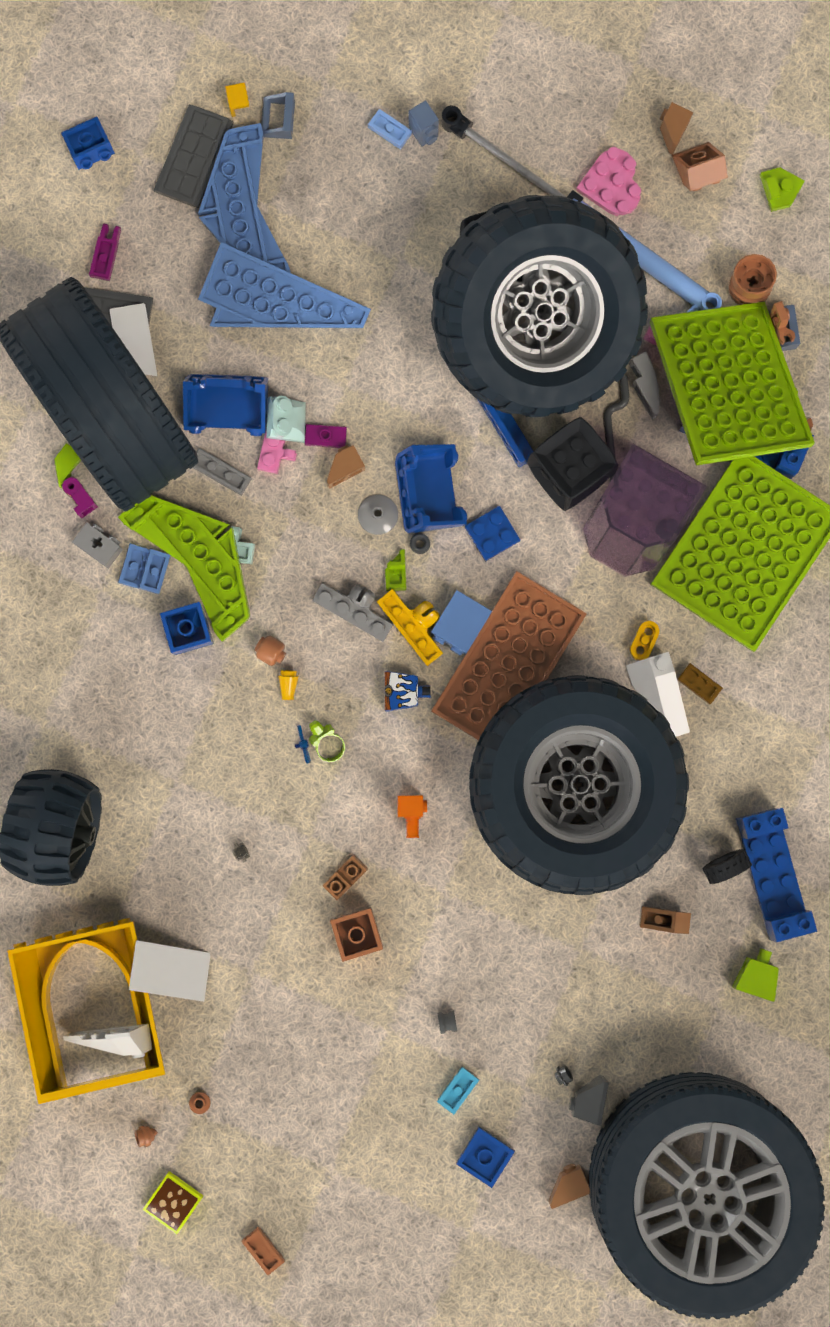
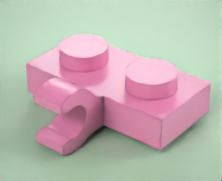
(272, 453)

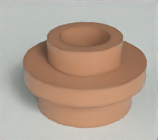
(199, 1096)

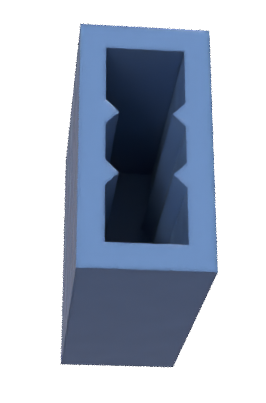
(460, 623)

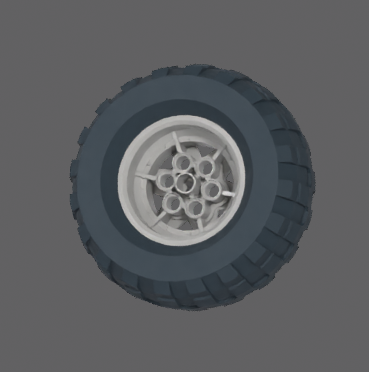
(595, 337)
(646, 782)

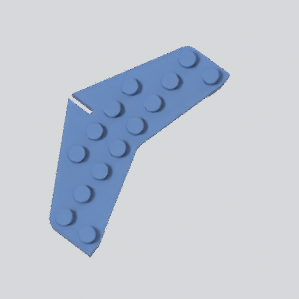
(234, 197)

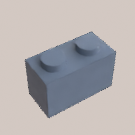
(424, 124)

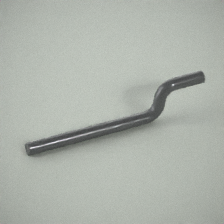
(613, 408)

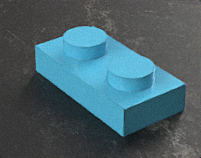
(457, 1090)

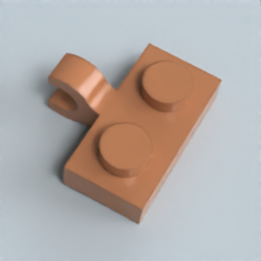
(780, 317)

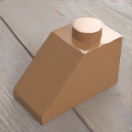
(674, 125)
(345, 466)
(665, 920)
(569, 1186)

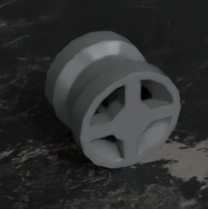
(447, 1022)

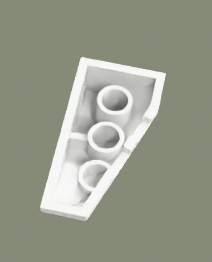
(658, 684)
(124, 1040)

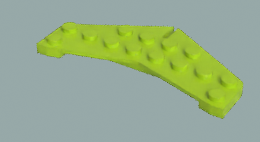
(210, 561)

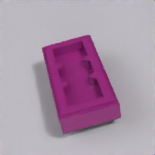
(325, 436)

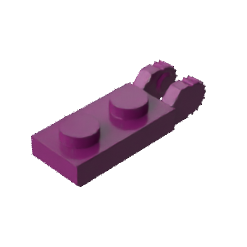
(105, 254)

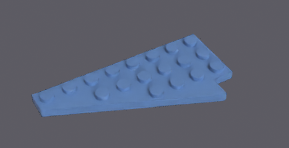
(262, 295)

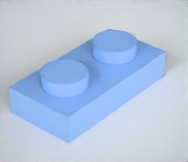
(389, 129)

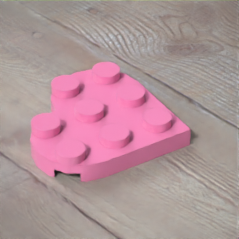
(611, 183)

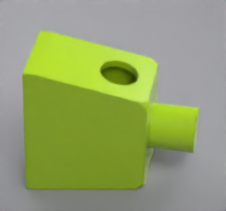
(758, 976)

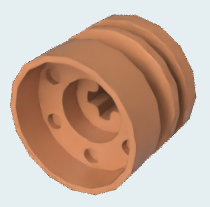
(755, 270)

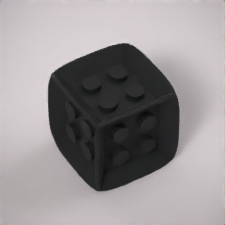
(572, 463)

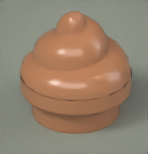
(145, 1136)

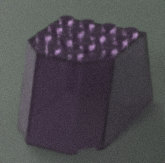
(640, 513)

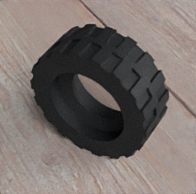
(727, 866)

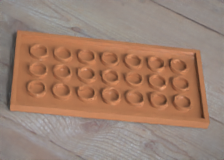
(509, 654)

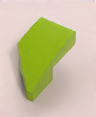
(65, 463)
(396, 573)

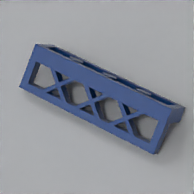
(509, 433)

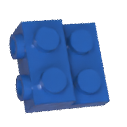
(88, 143)

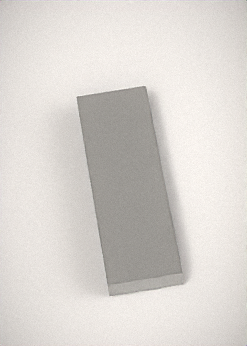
(222, 472)

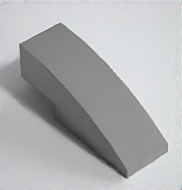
(646, 383)

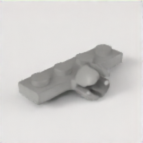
(354, 609)

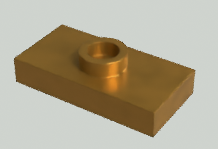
(699, 683)

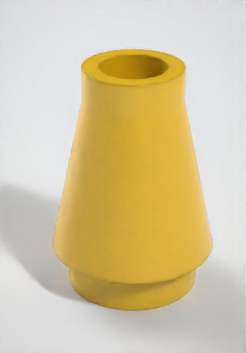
(288, 682)

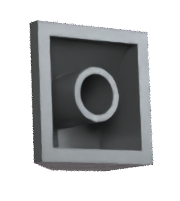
(590, 1101)

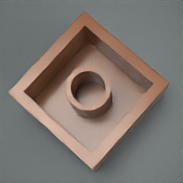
(356, 934)

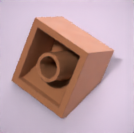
(700, 166)

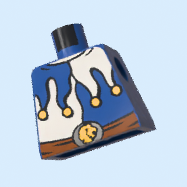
(403, 691)

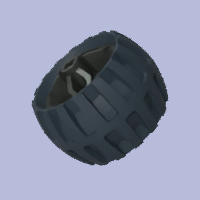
(50, 827)

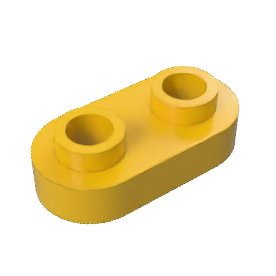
(645, 641)

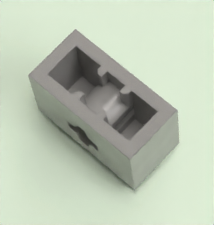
(86, 541)

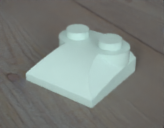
(286, 419)

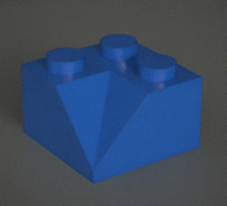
(186, 628)

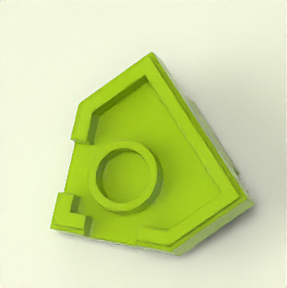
(780, 188)

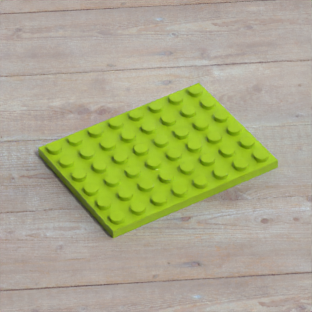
(731, 383)
(746, 551)

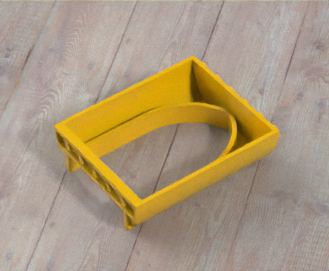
(32, 977)

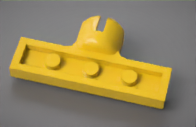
(413, 624)

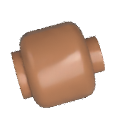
(270, 650)

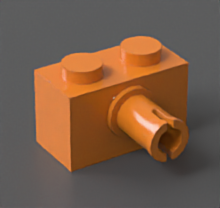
(412, 810)

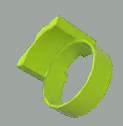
(320, 732)

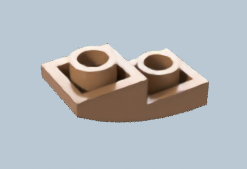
(345, 877)

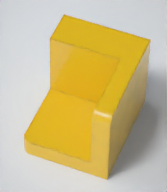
(237, 97)

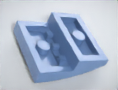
(144, 568)

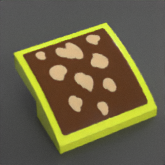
(173, 1202)

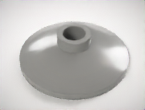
(380, 524)

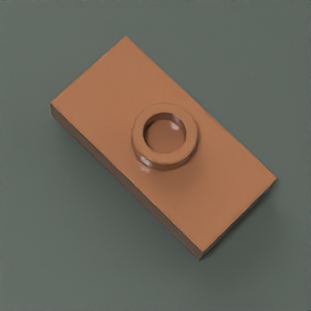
(263, 1250)

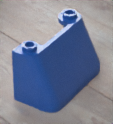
(225, 403)
(427, 488)

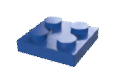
(492, 533)
(485, 1157)

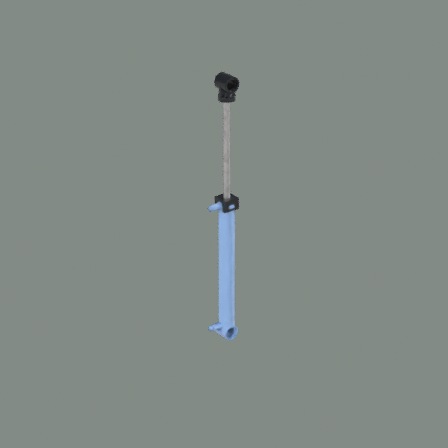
(647, 259)

